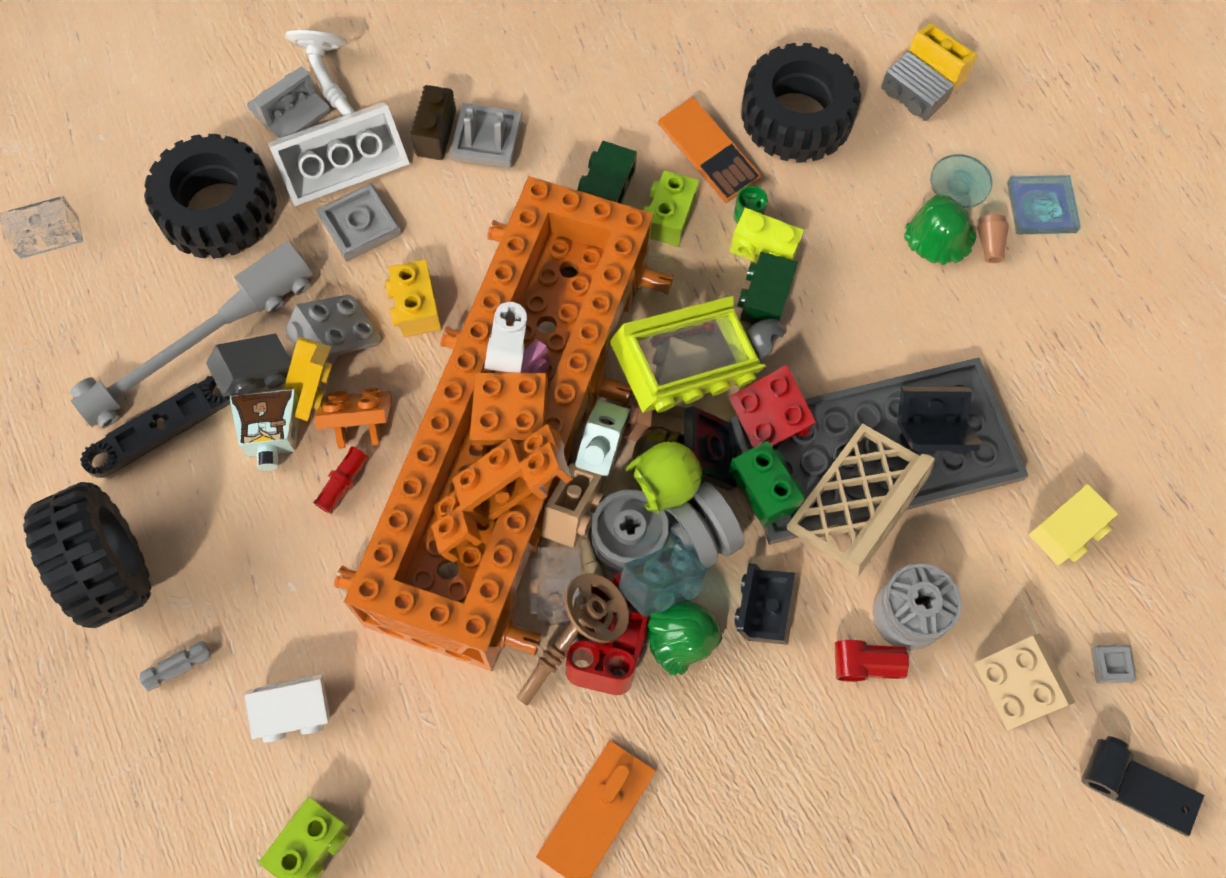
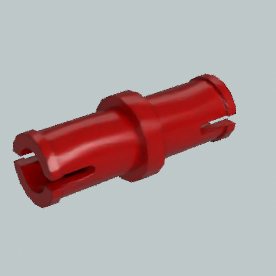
(341, 480)

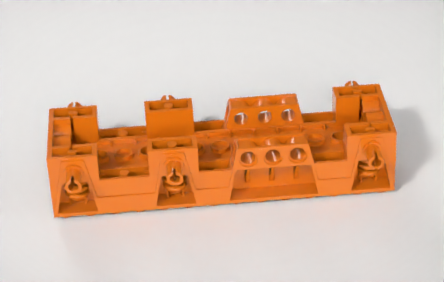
(398, 576)

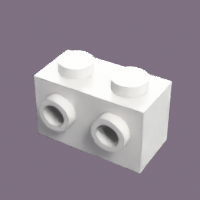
(287, 708)

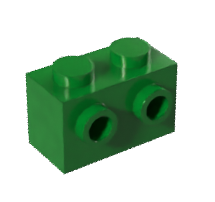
(766, 483)

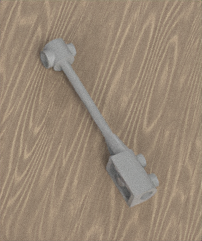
(260, 289)

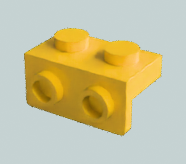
(307, 373)

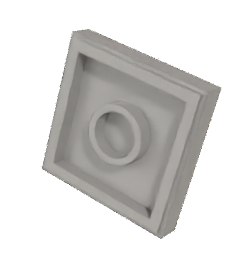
(359, 222)

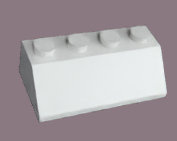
(339, 153)

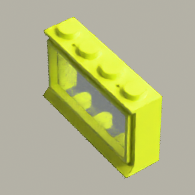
(685, 354)

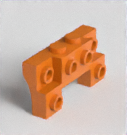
(496, 485)

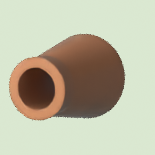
(993, 237)

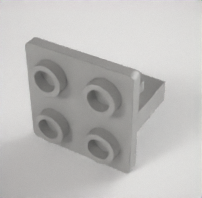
(289, 104)

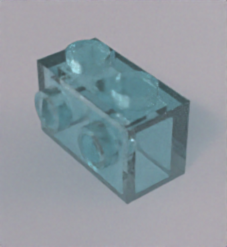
(662, 579)

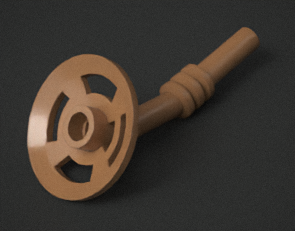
(581, 616)

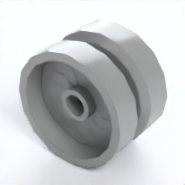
(621, 514)
(706, 526)

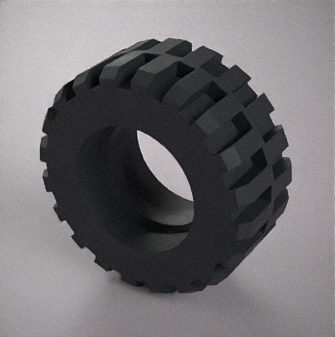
(804, 72)
(200, 164)
(86, 555)

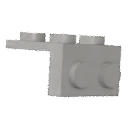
(333, 322)

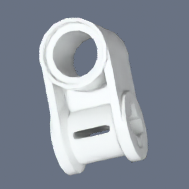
(506, 342)

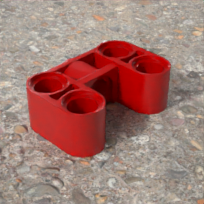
(618, 654)

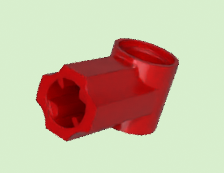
(860, 661)

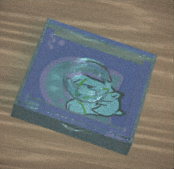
(1043, 204)

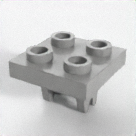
(486, 135)

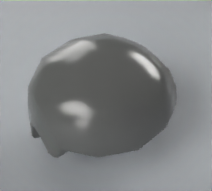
(763, 333)

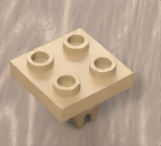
(1024, 682)

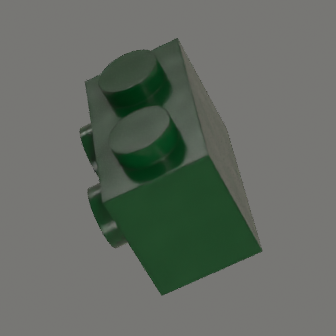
(609, 172)
(768, 288)

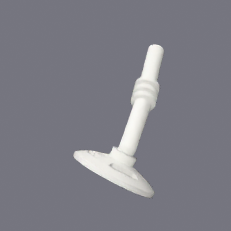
(315, 46)

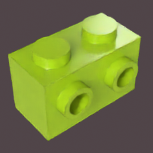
(672, 206)
(306, 842)

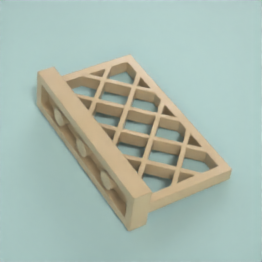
(883, 518)

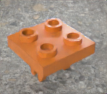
(507, 407)
(346, 410)

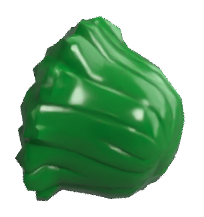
(941, 231)
(683, 636)

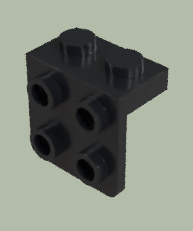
(937, 419)

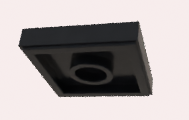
(713, 445)

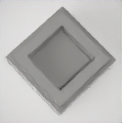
(1113, 664)

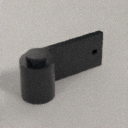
(1139, 787)

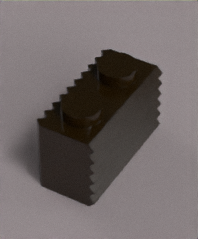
(433, 122)

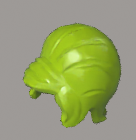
(667, 475)

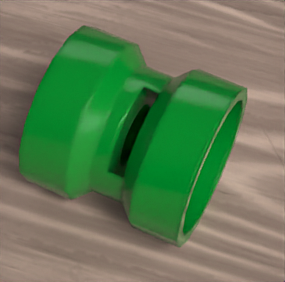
(751, 198)

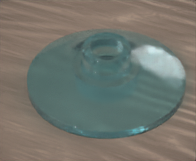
(965, 172)

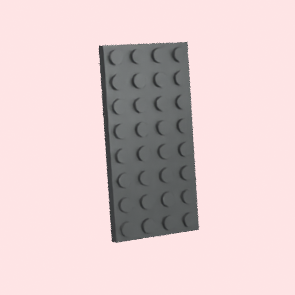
(877, 406)

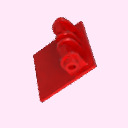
(773, 409)

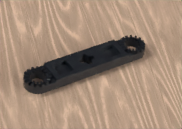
(142, 433)

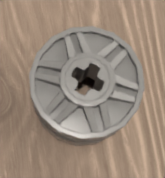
(911, 625)

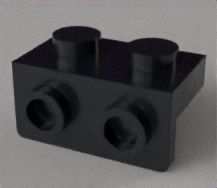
(766, 605)

